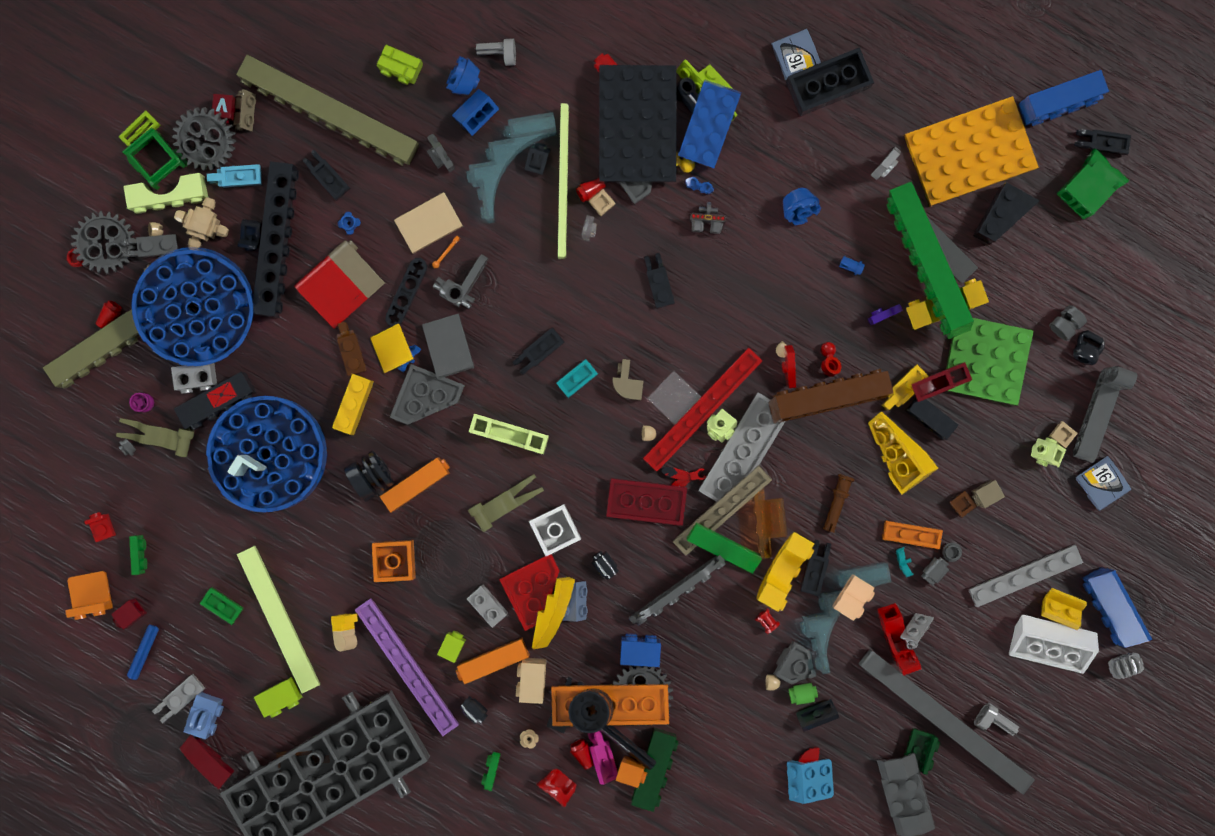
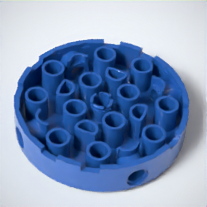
(196, 277)
(295, 449)

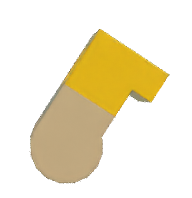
(344, 631)

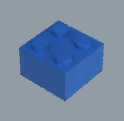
(640, 651)

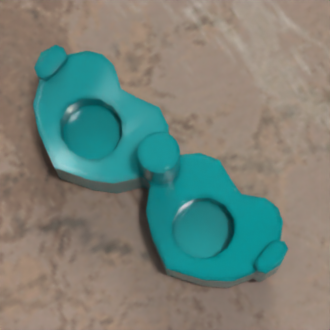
(902, 562)

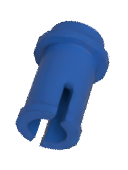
(852, 265)

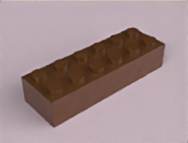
(830, 397)

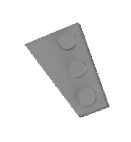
(887, 164)

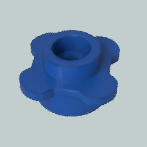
(349, 218)

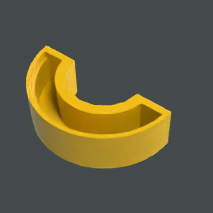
(922, 314)
(782, 571)

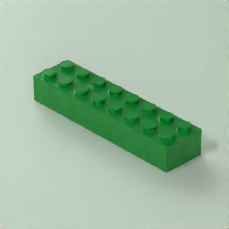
(929, 260)

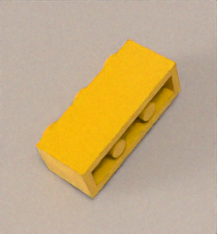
(353, 404)

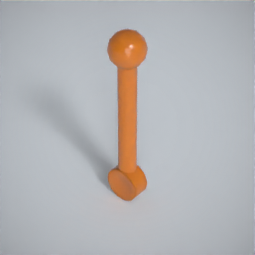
(435, 264)

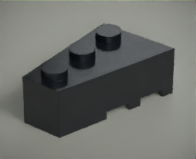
(1004, 211)

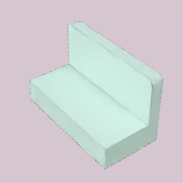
(242, 463)

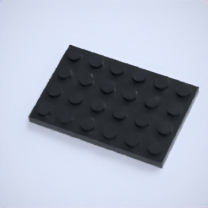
(637, 123)

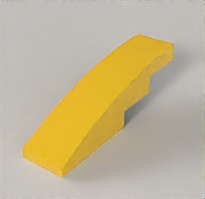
(555, 609)

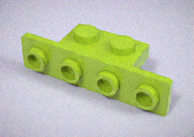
(686, 70)

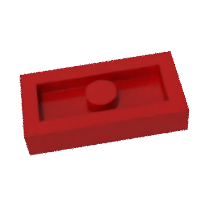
(789, 367)

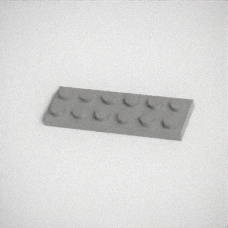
(743, 450)

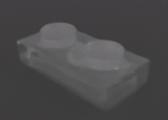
(589, 228)

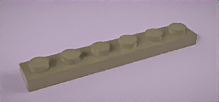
(726, 506)

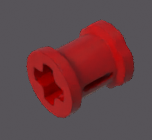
(767, 621)

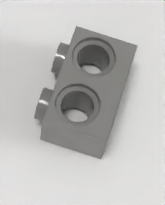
(194, 374)
(487, 605)

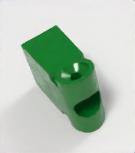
(1092, 185)

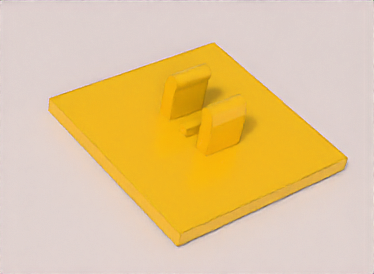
(391, 348)

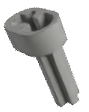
(507, 48)
(990, 714)

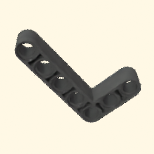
(1100, 410)

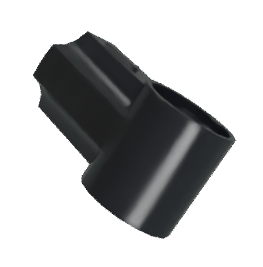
(686, 93)

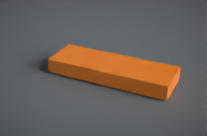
(912, 534)

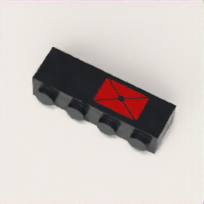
(214, 401)

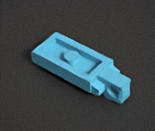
(236, 176)

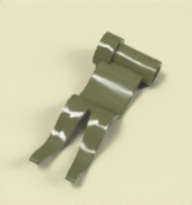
(160, 436)
(501, 505)

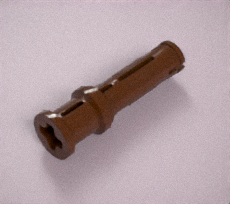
(840, 494)

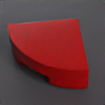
(810, 755)

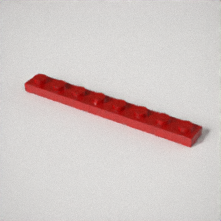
(702, 409)

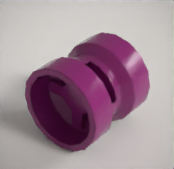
(138, 404)

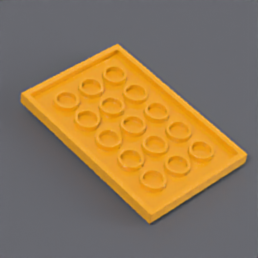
(971, 151)

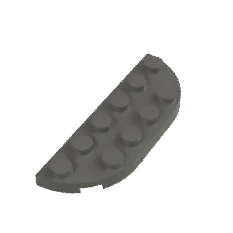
(671, 595)

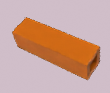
(415, 484)
(492, 661)

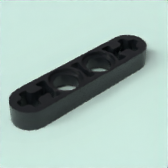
(409, 293)

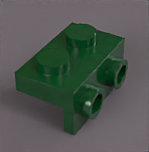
(924, 746)

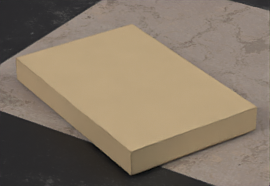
(428, 223)

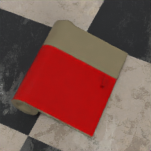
(339, 283)

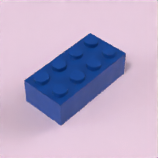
(1063, 98)
(709, 123)

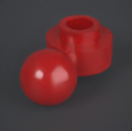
(831, 365)

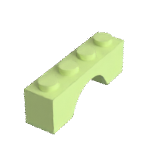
(189, 189)
(508, 434)

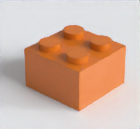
(393, 561)

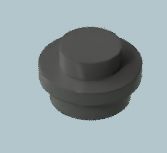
(126, 447)
(952, 552)

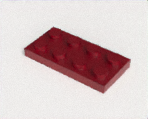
(646, 501)

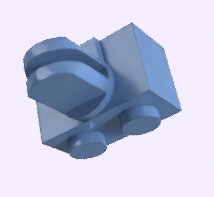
(204, 715)

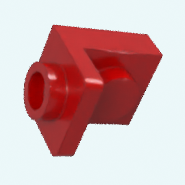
(100, 526)

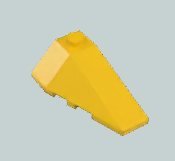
(903, 456)

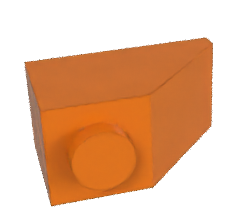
(631, 772)

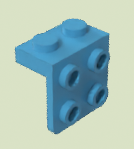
(810, 781)

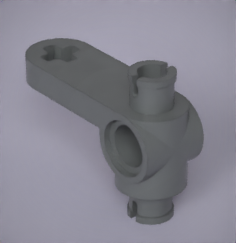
(448, 286)

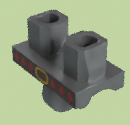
(716, 221)

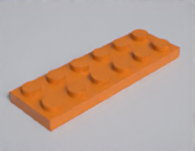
(632, 703)

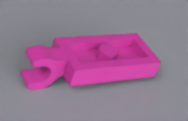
(602, 758)

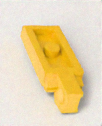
(903, 388)

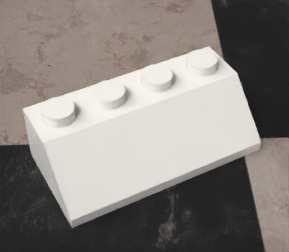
(1053, 644)

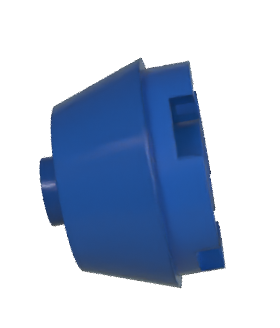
(463, 77)
(800, 205)

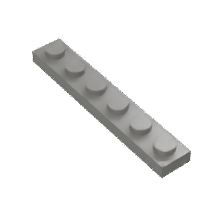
(1025, 575)

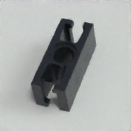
(932, 418)

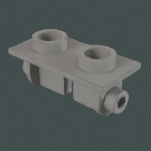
(916, 629)

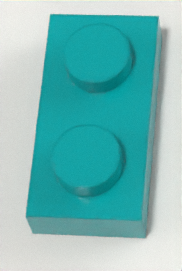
(577, 378)

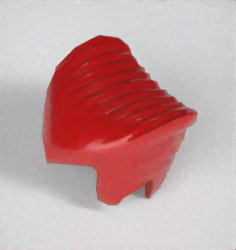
(558, 786)

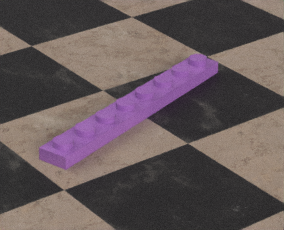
(406, 667)

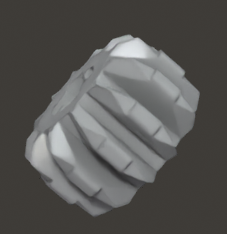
(1126, 665)

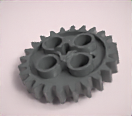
(207, 122)
(86, 244)
(649, 674)

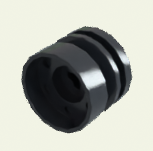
(367, 477)
(581, 715)

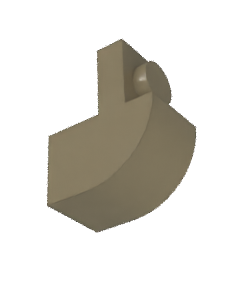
(627, 387)

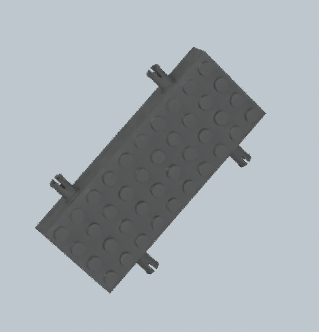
(365, 754)

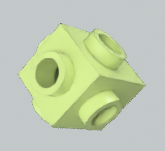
(721, 426)
(1048, 452)

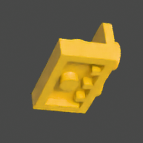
(1063, 608)

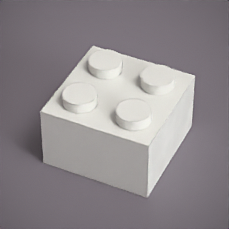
(555, 530)

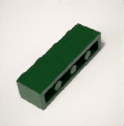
(660, 749)

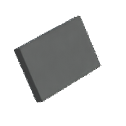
(448, 346)

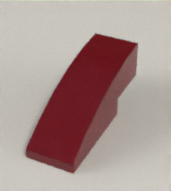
(941, 381)
(206, 761)

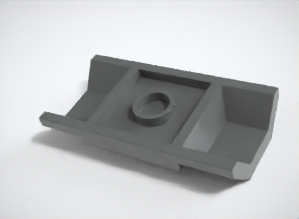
(906, 795)

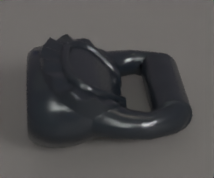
(1086, 352)

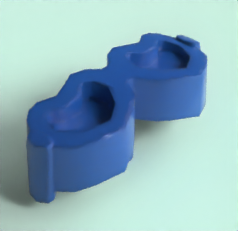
(704, 187)
(414, 350)

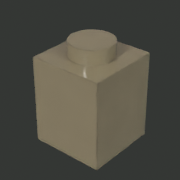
(987, 494)

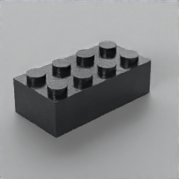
(829, 81)

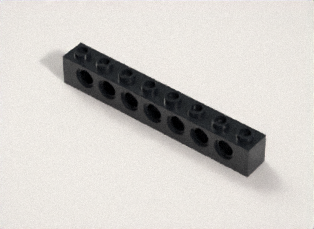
(277, 172)

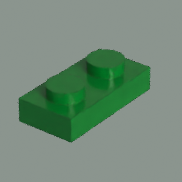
(137, 549)
(221, 605)

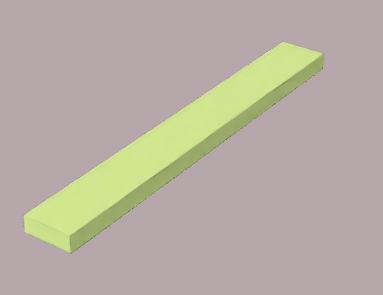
(563, 181)
(278, 619)

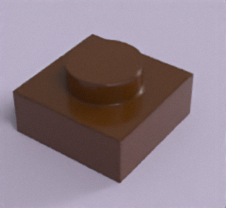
(962, 504)

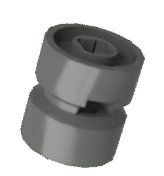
(1070, 320)

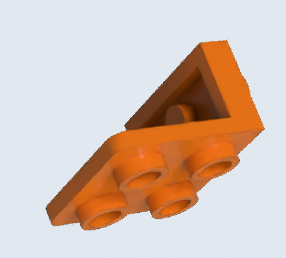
(89, 595)

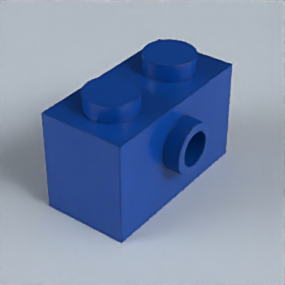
(475, 112)

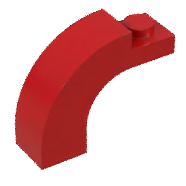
(893, 627)

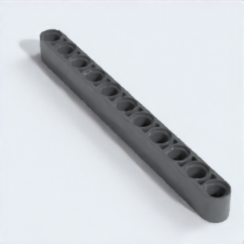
(946, 721)

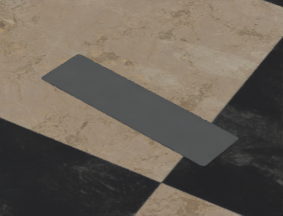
(959, 263)

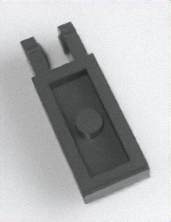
(150, 245)

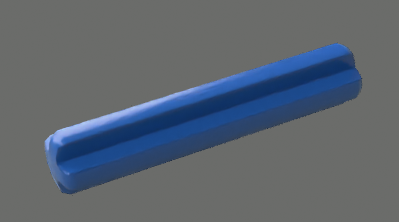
(142, 652)

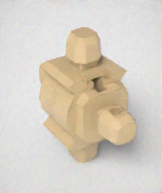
(201, 223)

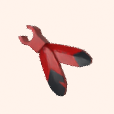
(682, 476)

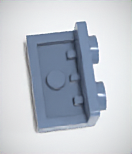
(577, 606)

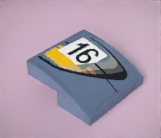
(795, 53)
(1103, 483)

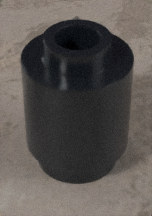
(604, 564)
(474, 710)

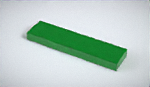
(724, 547)

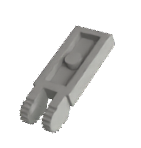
(180, 697)

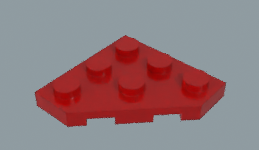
(529, 588)

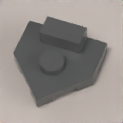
(439, 155)
(795, 664)

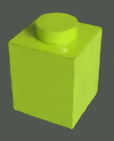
(452, 646)

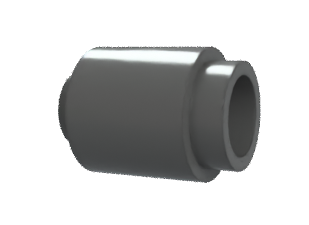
(935, 571)

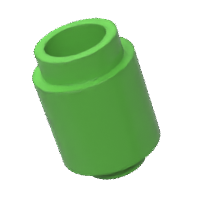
(803, 694)

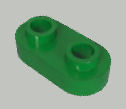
(492, 763)

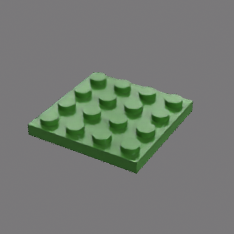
(995, 359)

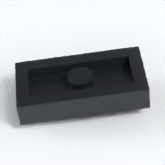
(817, 715)

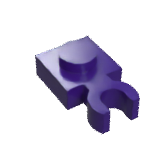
(880, 315)

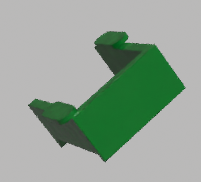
(144, 140)

